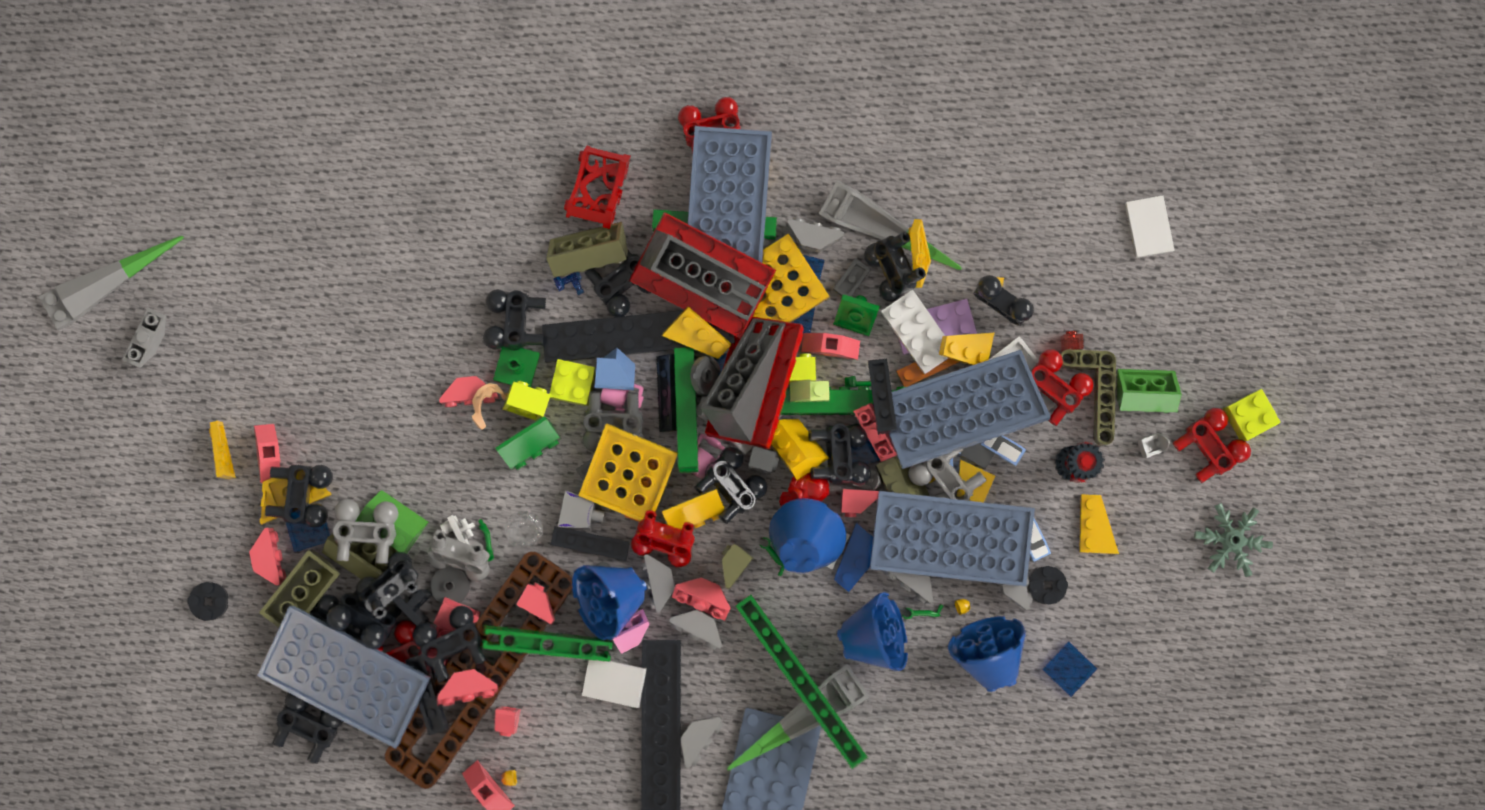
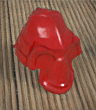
(805, 488)

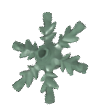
(1227, 536)

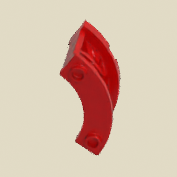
(604, 213)

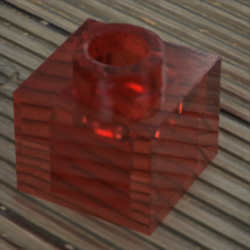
(1072, 341)

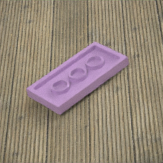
(952, 319)

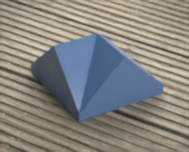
(615, 371)

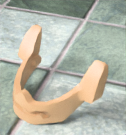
(484, 391)

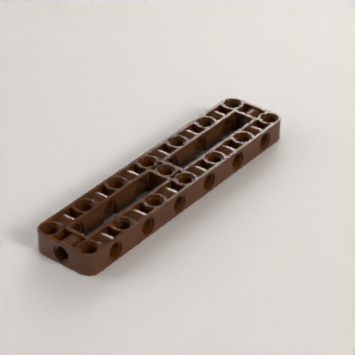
(505, 667)

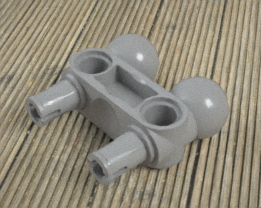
(947, 477)
(348, 511)
(451, 552)

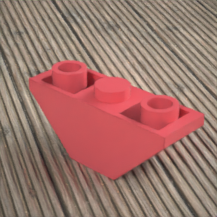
(830, 345)
(464, 390)
(881, 443)
(267, 450)
(266, 557)
(703, 596)
(465, 687)
(486, 789)

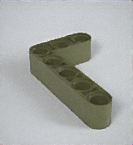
(1099, 388)

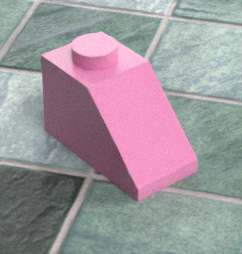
(632, 632)

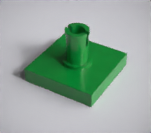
(856, 314)
(516, 366)

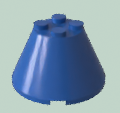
(807, 535)
(607, 598)
(876, 634)
(990, 651)

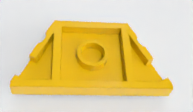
(275, 493)

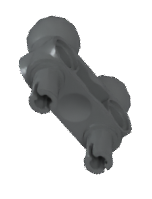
(616, 418)

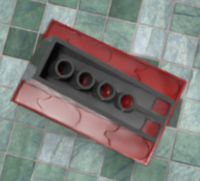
(702, 274)
(753, 383)

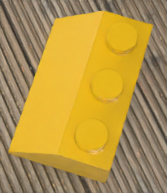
(795, 449)
(695, 511)

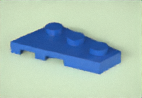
(855, 558)

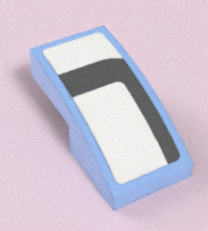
(1005, 449)
(1038, 544)

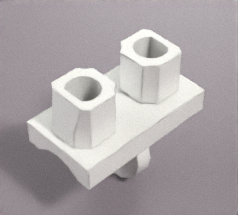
(453, 524)

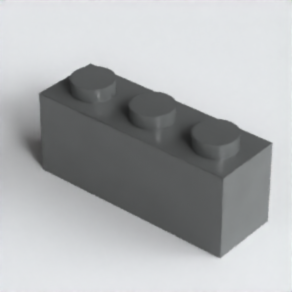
(763, 461)

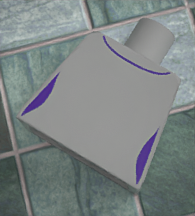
(578, 512)

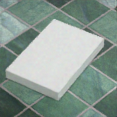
(1149, 226)
(614, 682)

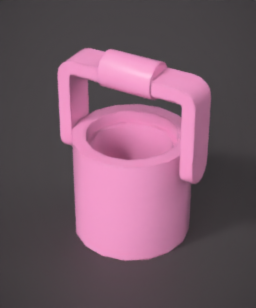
(617, 397)
(704, 457)

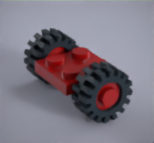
(1079, 462)

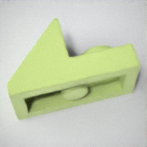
(809, 391)

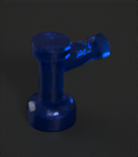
(574, 278)

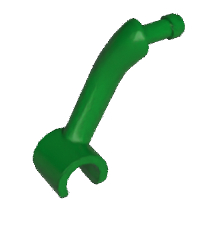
(851, 382)
(486, 532)
(775, 557)
(924, 612)

